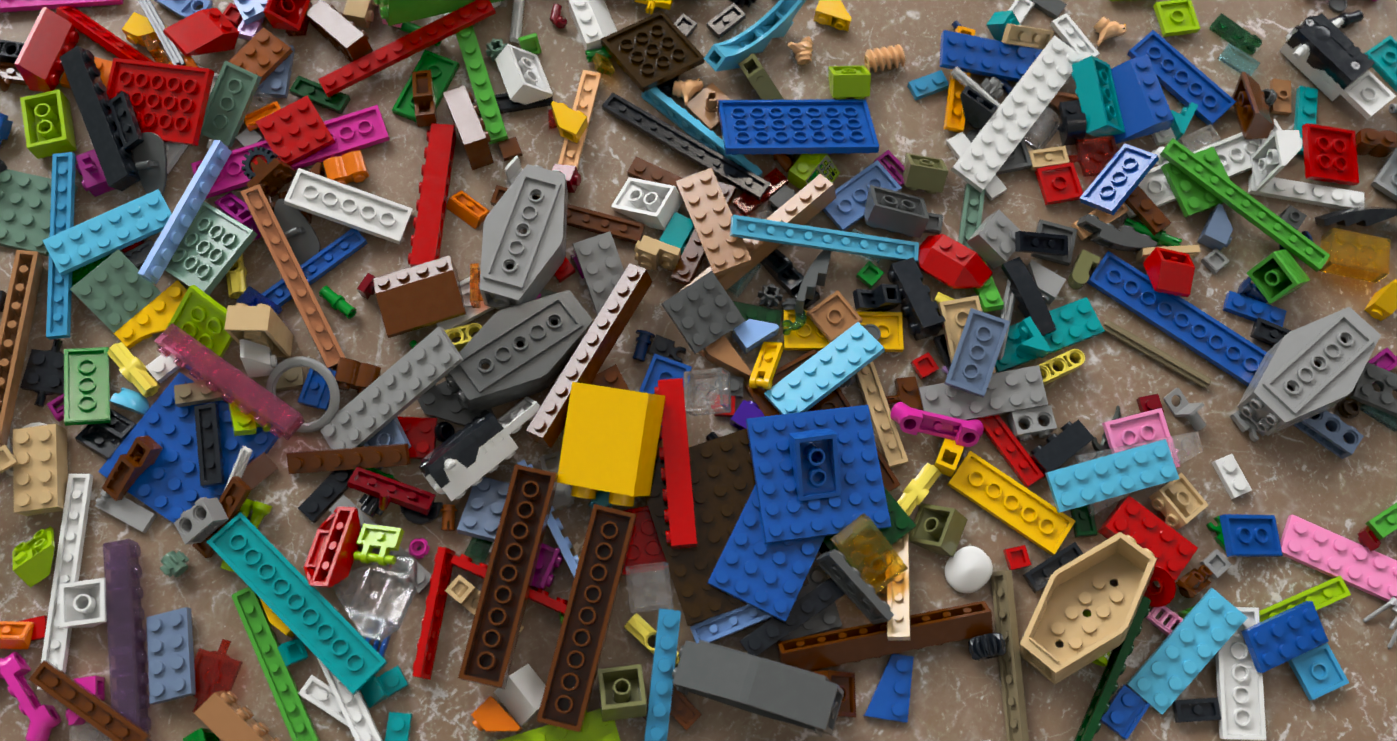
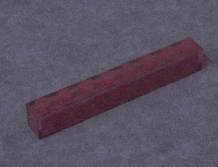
(229, 381)

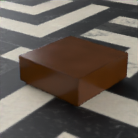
(510, 148)

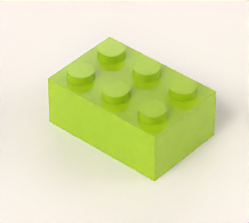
(48, 124)

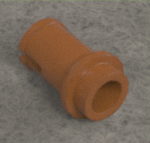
(784, 161)
(448, 515)

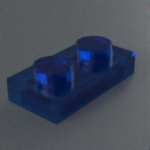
(252, 298)

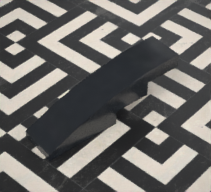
(1361, 216)
(786, 275)
(1029, 297)

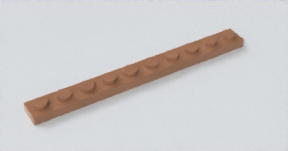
(293, 275)

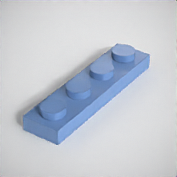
(728, 623)

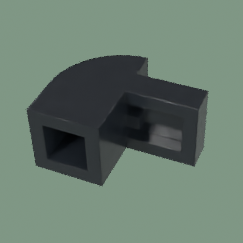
(1073, 122)
(880, 299)

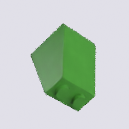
(1278, 275)

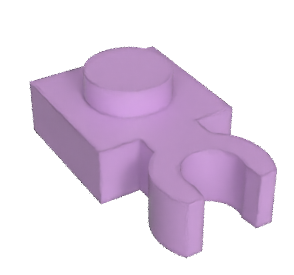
(249, 31)

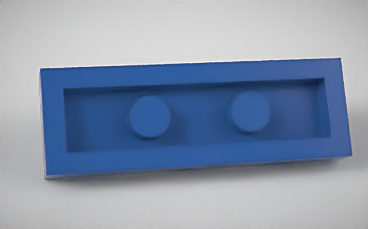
(1252, 309)

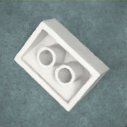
(591, 21)
(522, 75)
(1274, 156)

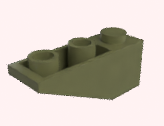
(759, 79)

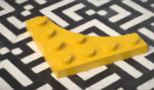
(153, 317)

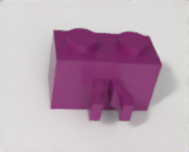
(92, 173)

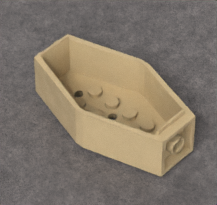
(1081, 587)

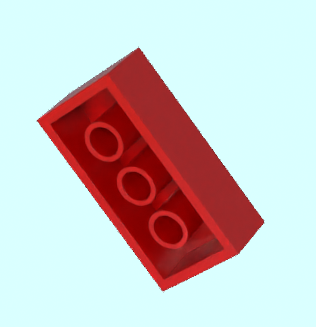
(1150, 532)

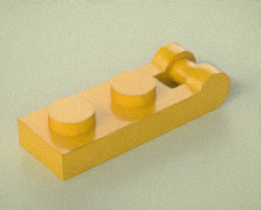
(766, 365)

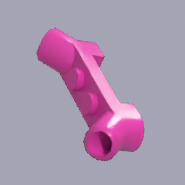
(915, 420)
(41, 717)

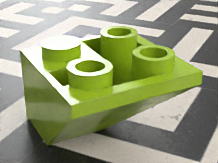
(34, 558)

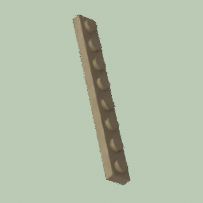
(1010, 662)

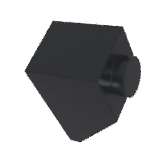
(976, 108)

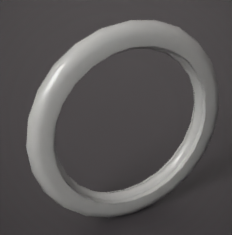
(300, 361)

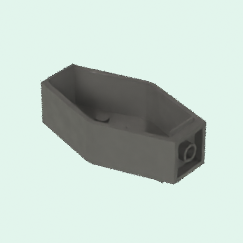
(517, 370)
(758, 686)

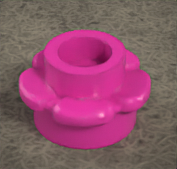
(419, 553)

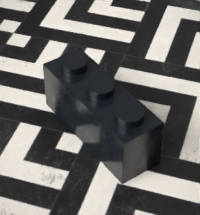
(1061, 446)

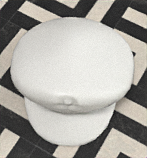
(968, 569)

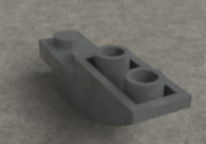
(1121, 238)

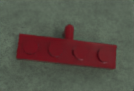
(391, 491)

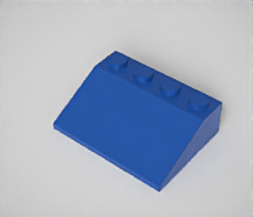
(1140, 99)

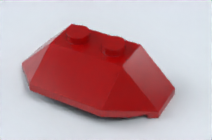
(952, 263)
(333, 548)

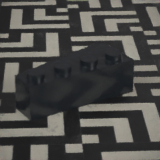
(916, 299)

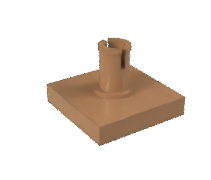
(705, 106)

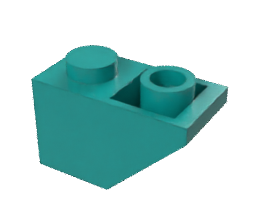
(999, 21)

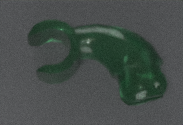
(800, 321)

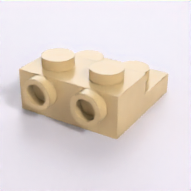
(654, 252)
(1178, 502)

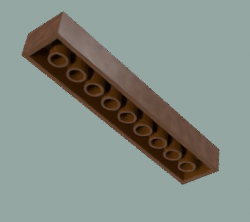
(509, 577)
(587, 618)

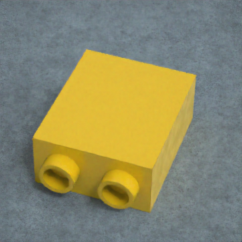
(610, 442)

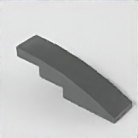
(815, 276)

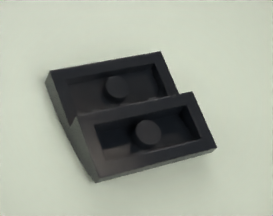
(106, 437)

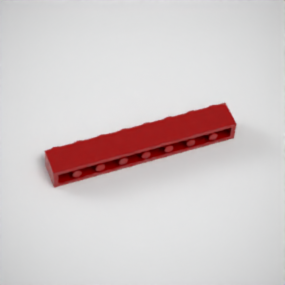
(434, 194)
(677, 466)

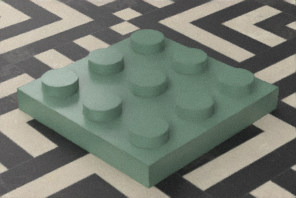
(115, 291)

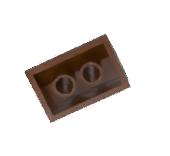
(1252, 109)

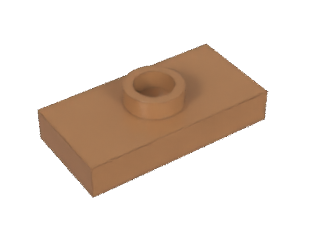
(1283, 102)

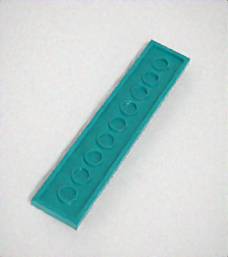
(297, 603)

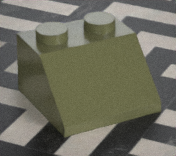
(924, 173)
(938, 529)

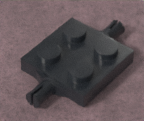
(45, 372)

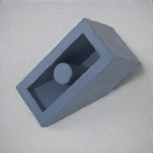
(1216, 230)

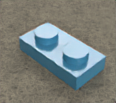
(928, 85)

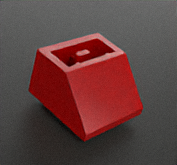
(1170, 271)

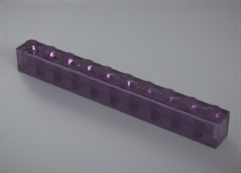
(126, 631)

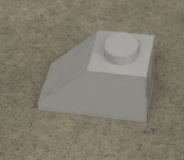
(1046, 281)

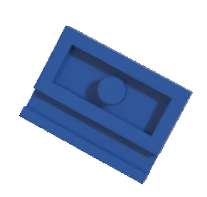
(315, 391)
(1124, 712)

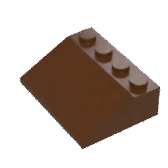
(419, 296)

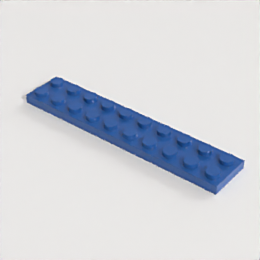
(1177, 318)

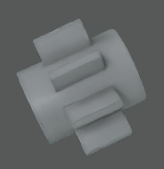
(993, 87)

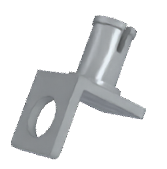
(1185, 409)

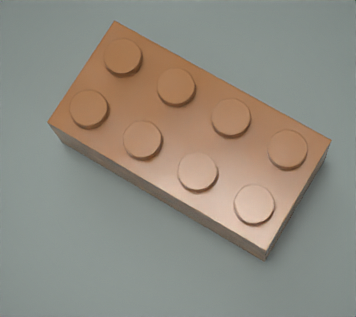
(230, 720)

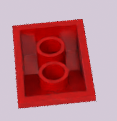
(203, 33)

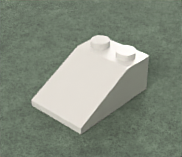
(648, 202)

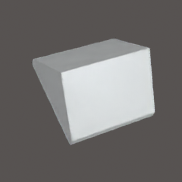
(82, 603)
(522, 694)

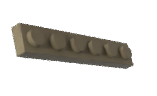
(199, 393)

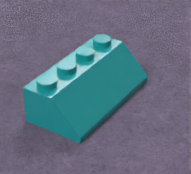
(1097, 97)

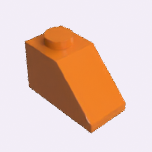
(494, 718)

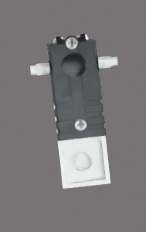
(1335, 64)
(475, 450)

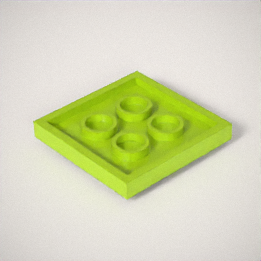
(203, 320)

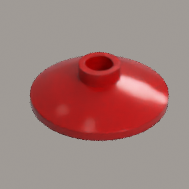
(1165, 593)

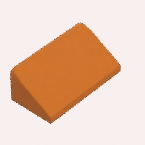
(467, 209)
(15, 634)

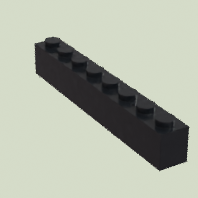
(96, 113)

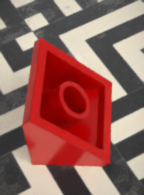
(286, 13)

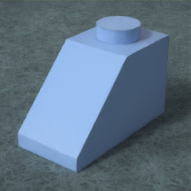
(753, 334)

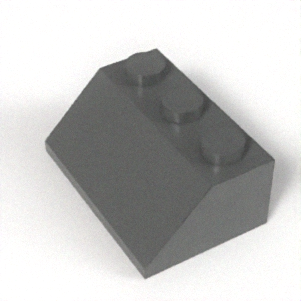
(895, 211)

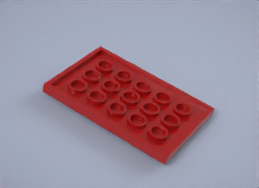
(164, 97)

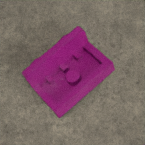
(547, 561)

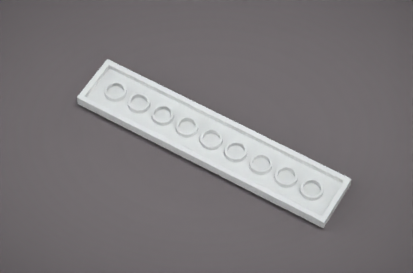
(1016, 114)
(1233, 153)

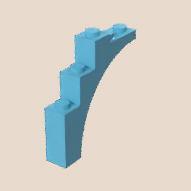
(754, 39)

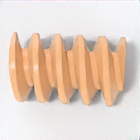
(884, 57)

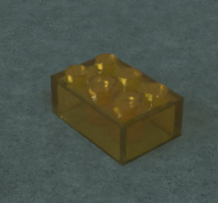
(1356, 255)
(869, 552)

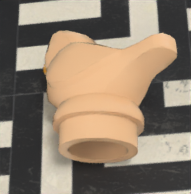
(1108, 29)
(802, 50)
(687, 89)

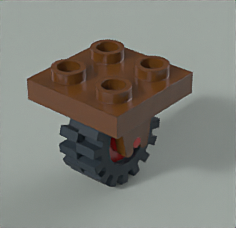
(268, 170)

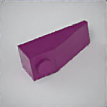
(237, 210)

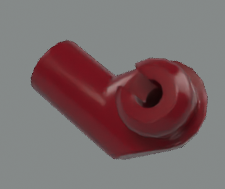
(555, 17)

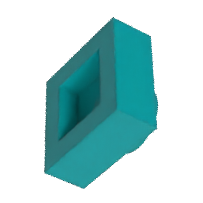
(293, 652)

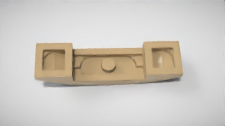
(465, 594)

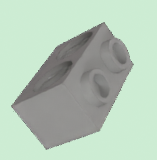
(1029, 418)
(201, 520)

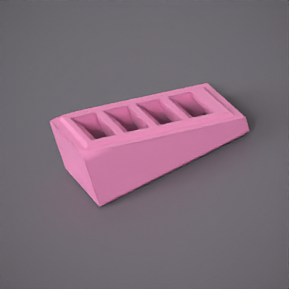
(1165, 629)

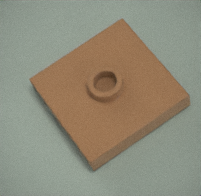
(833, 316)

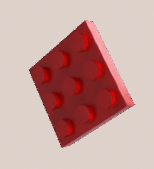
(295, 131)
(1330, 154)
(644, 544)

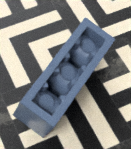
(1331, 439)

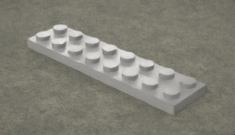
(393, 391)

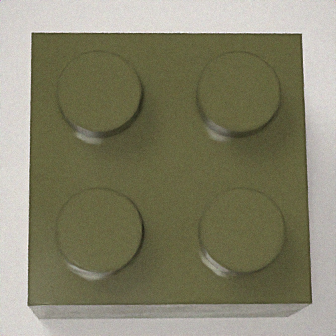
(622, 692)

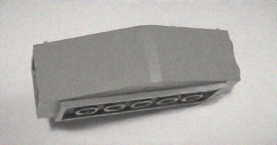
(533, 254)
(1342, 348)

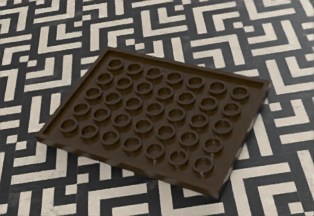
(720, 487)

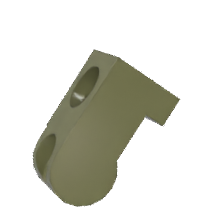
(1079, 274)

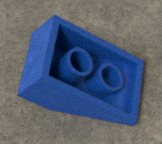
(815, 463)

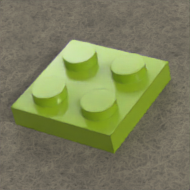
(1176, 17)

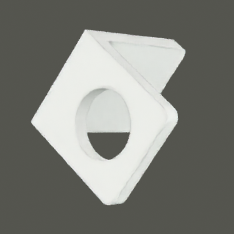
(513, 169)

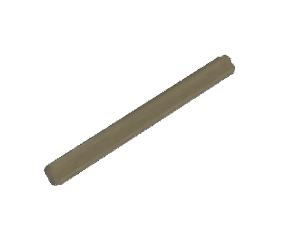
(1156, 354)

